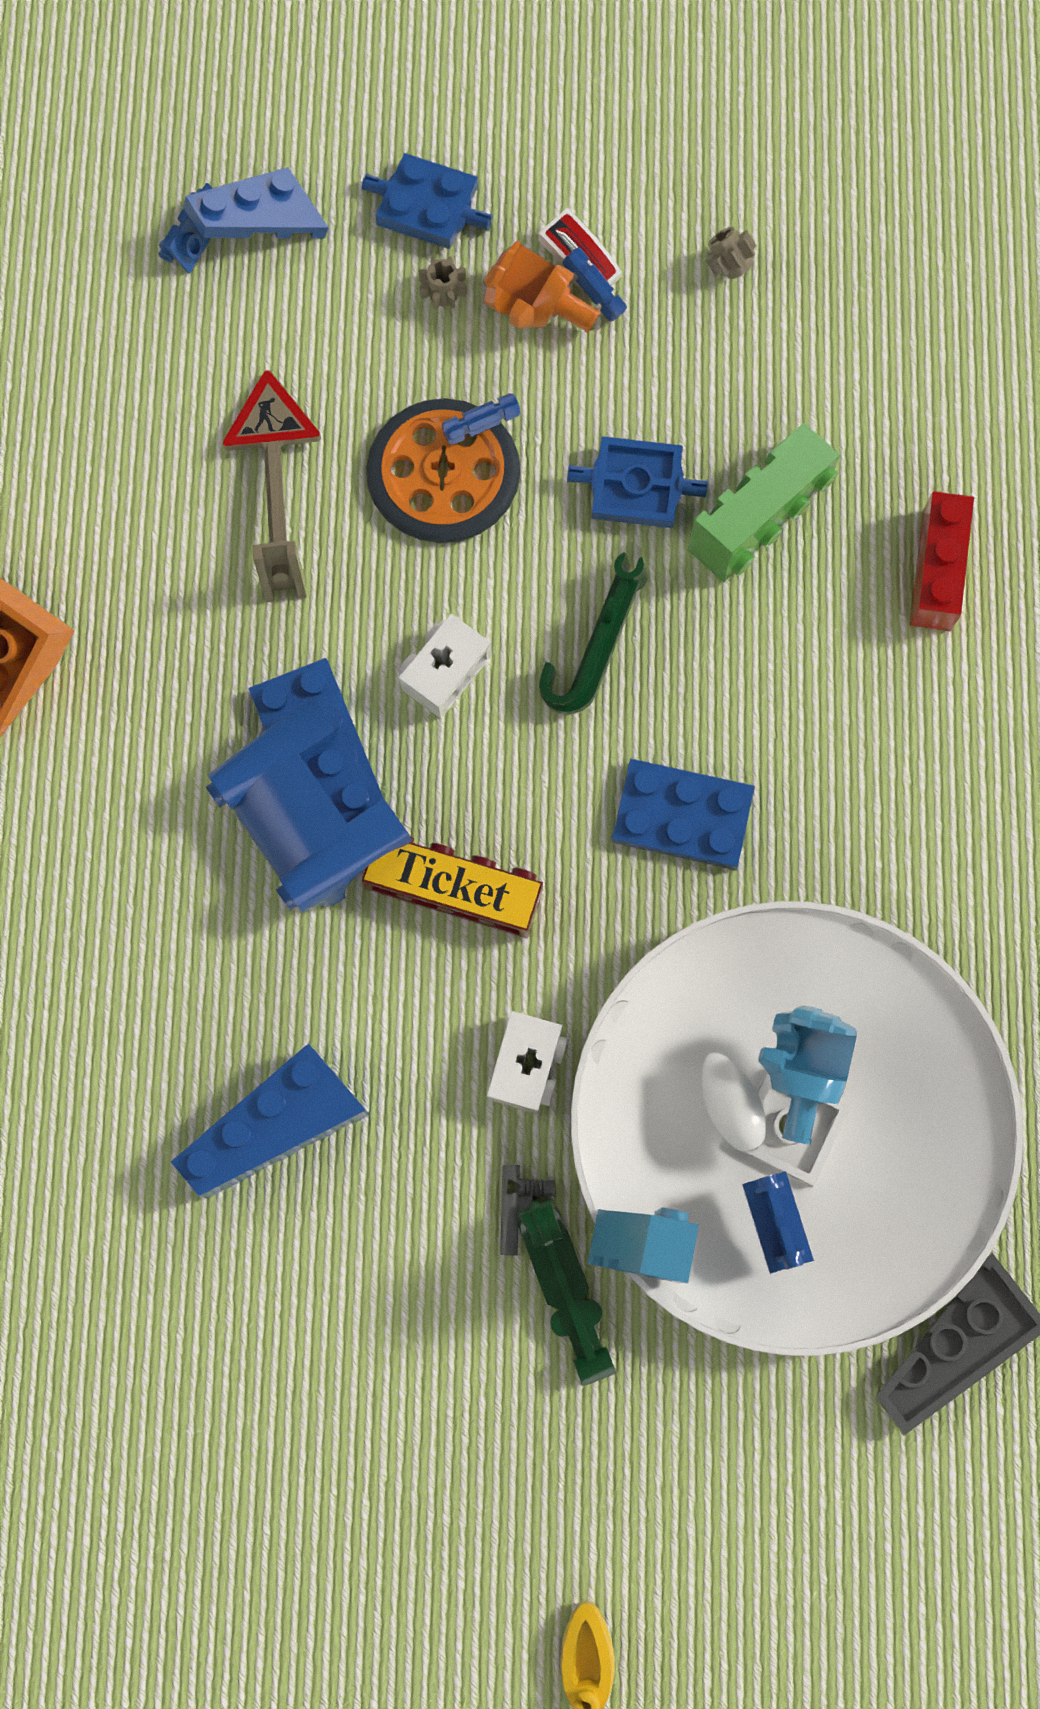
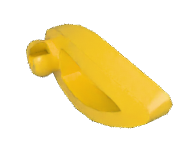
(587, 1658)

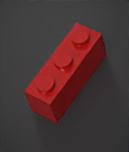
(942, 561)

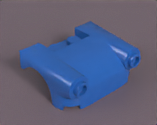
(307, 807)

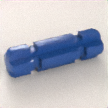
(594, 284)
(481, 418)

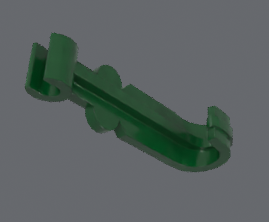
(601, 642)
(565, 1288)

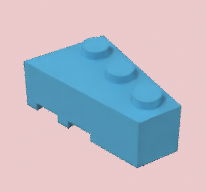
(645, 1243)

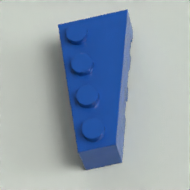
(276, 1120)

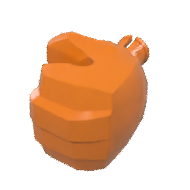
(534, 291)

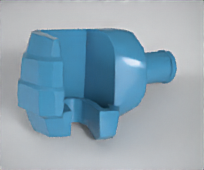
(808, 1064)

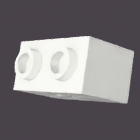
(442, 686)
(524, 1036)

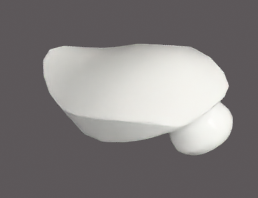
(733, 1103)

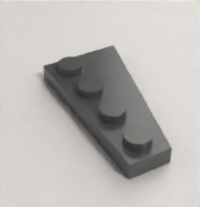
(968, 1341)

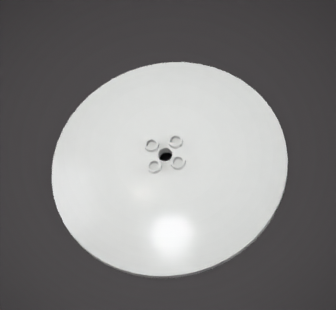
(898, 1175)

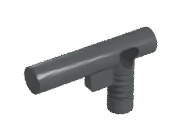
(512, 1203)

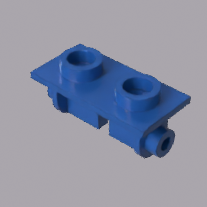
(184, 241)
(777, 1222)

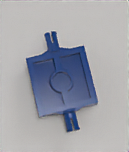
(427, 201)
(637, 482)

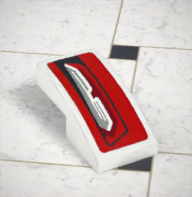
(568, 233)

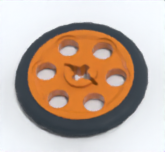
(440, 521)

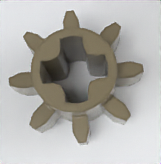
(731, 253)
(453, 282)

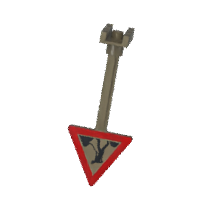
(270, 421)

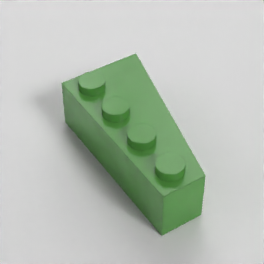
(763, 503)

